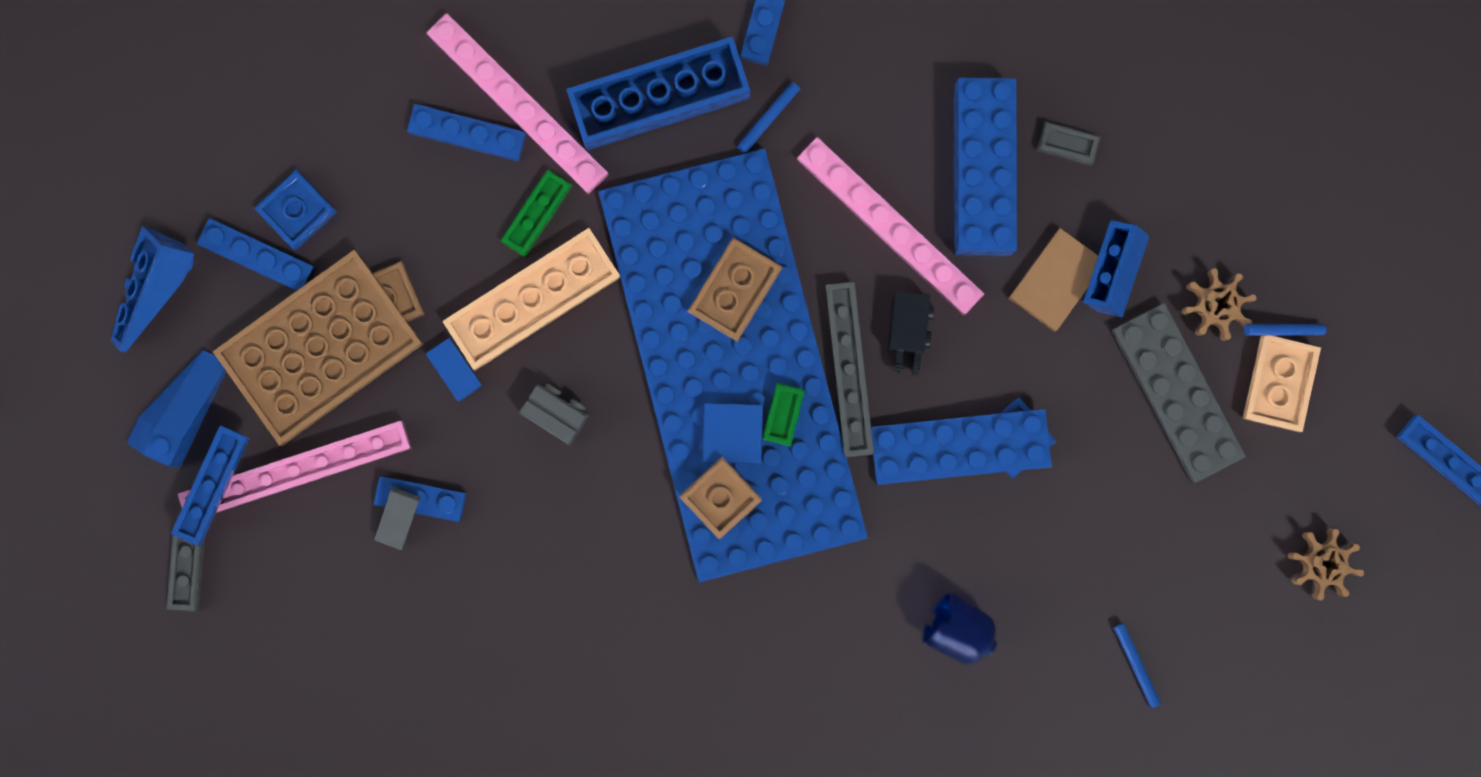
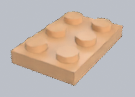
(1281, 383)

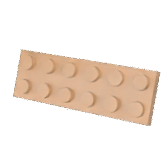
(531, 299)

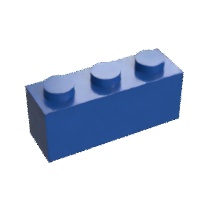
(1116, 268)

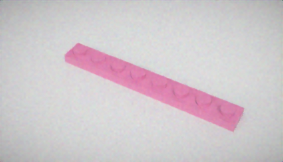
(517, 103)
(890, 226)
(313, 465)

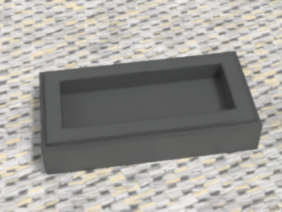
(1068, 143)
(397, 518)

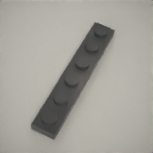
(849, 369)

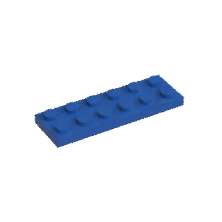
(961, 447)

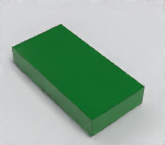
(783, 414)

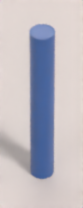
(768, 117)
(1284, 329)
(1137, 665)

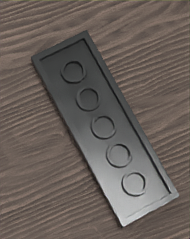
(1178, 393)

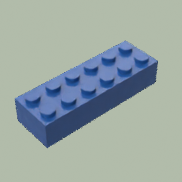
(659, 93)
(985, 167)

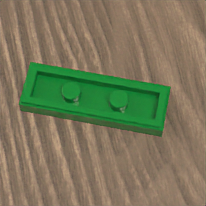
(536, 213)

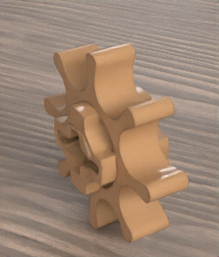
(1207, 304)
(1333, 555)

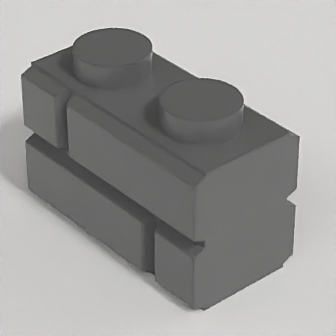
(554, 414)

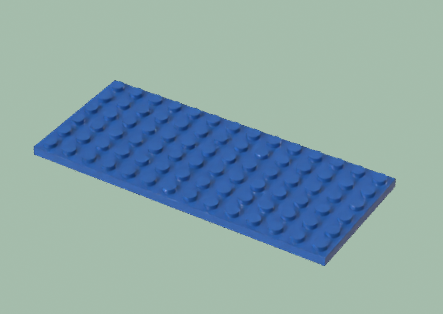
(666, 246)

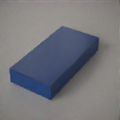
(454, 369)

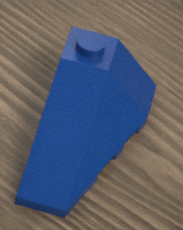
(157, 273)
(174, 418)

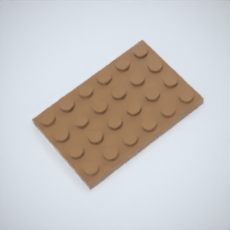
(318, 347)

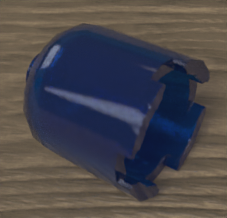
(960, 630)

